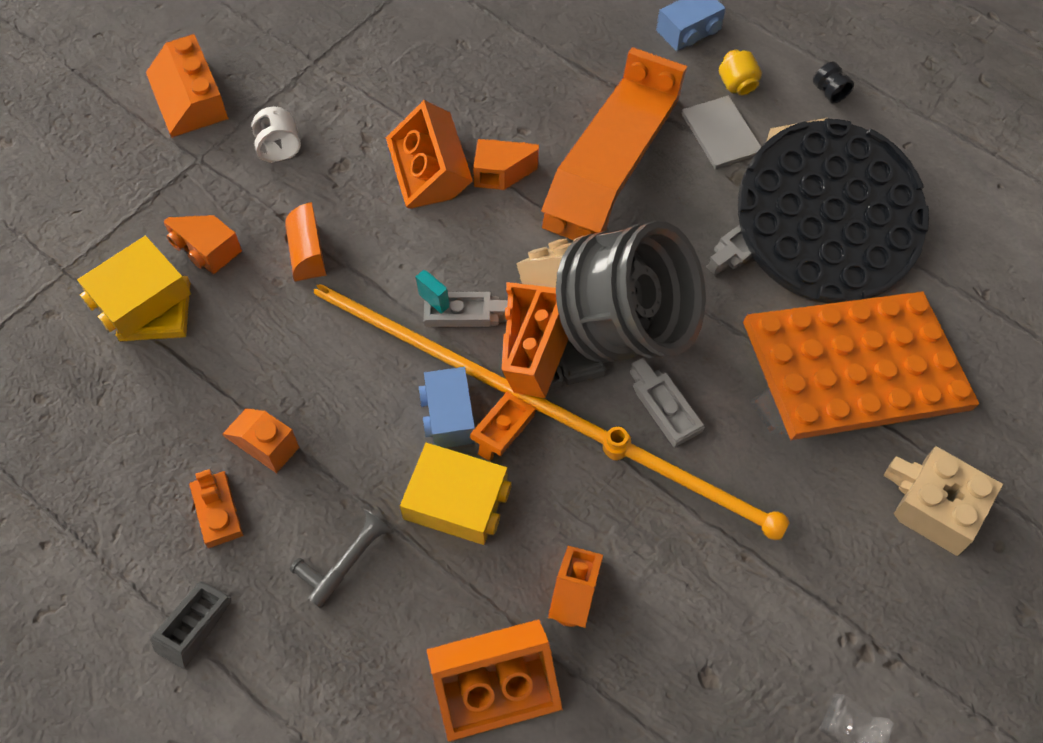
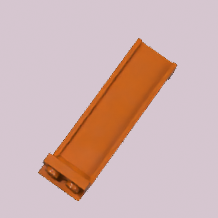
(612, 146)

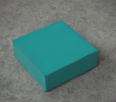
(432, 291)

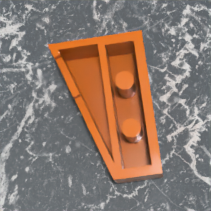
(532, 339)

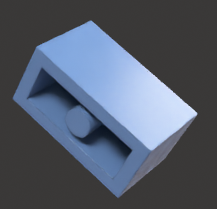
(689, 21)
(449, 407)

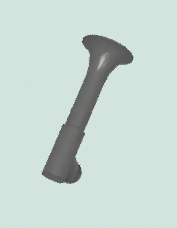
(326, 585)

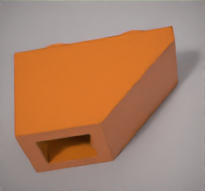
(503, 163)
(204, 239)

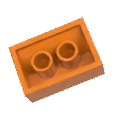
(185, 87)
(428, 157)
(494, 679)

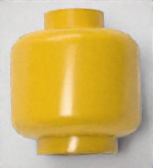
(740, 72)

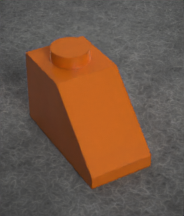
(263, 438)
(575, 587)

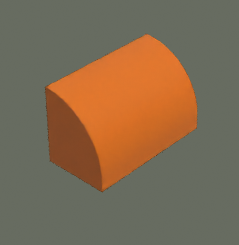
(304, 243)

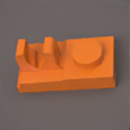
(502, 425)
(215, 508)

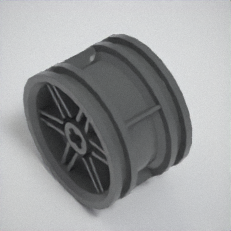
(631, 293)

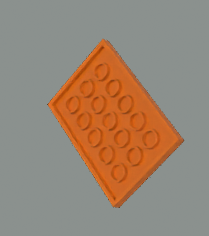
(858, 364)

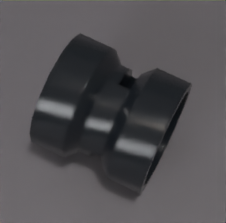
(833, 82)

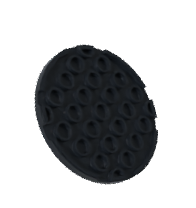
(833, 211)

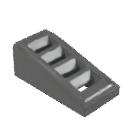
(190, 643)

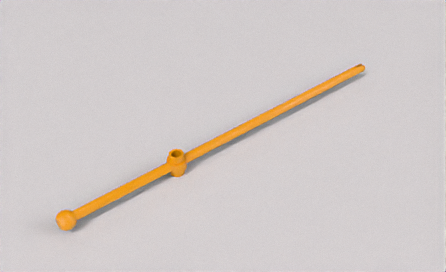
(615, 441)

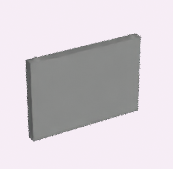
(721, 132)

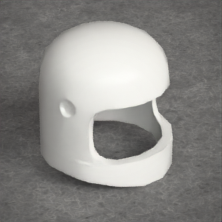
(275, 124)

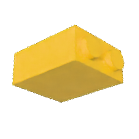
(133, 287)
(455, 494)

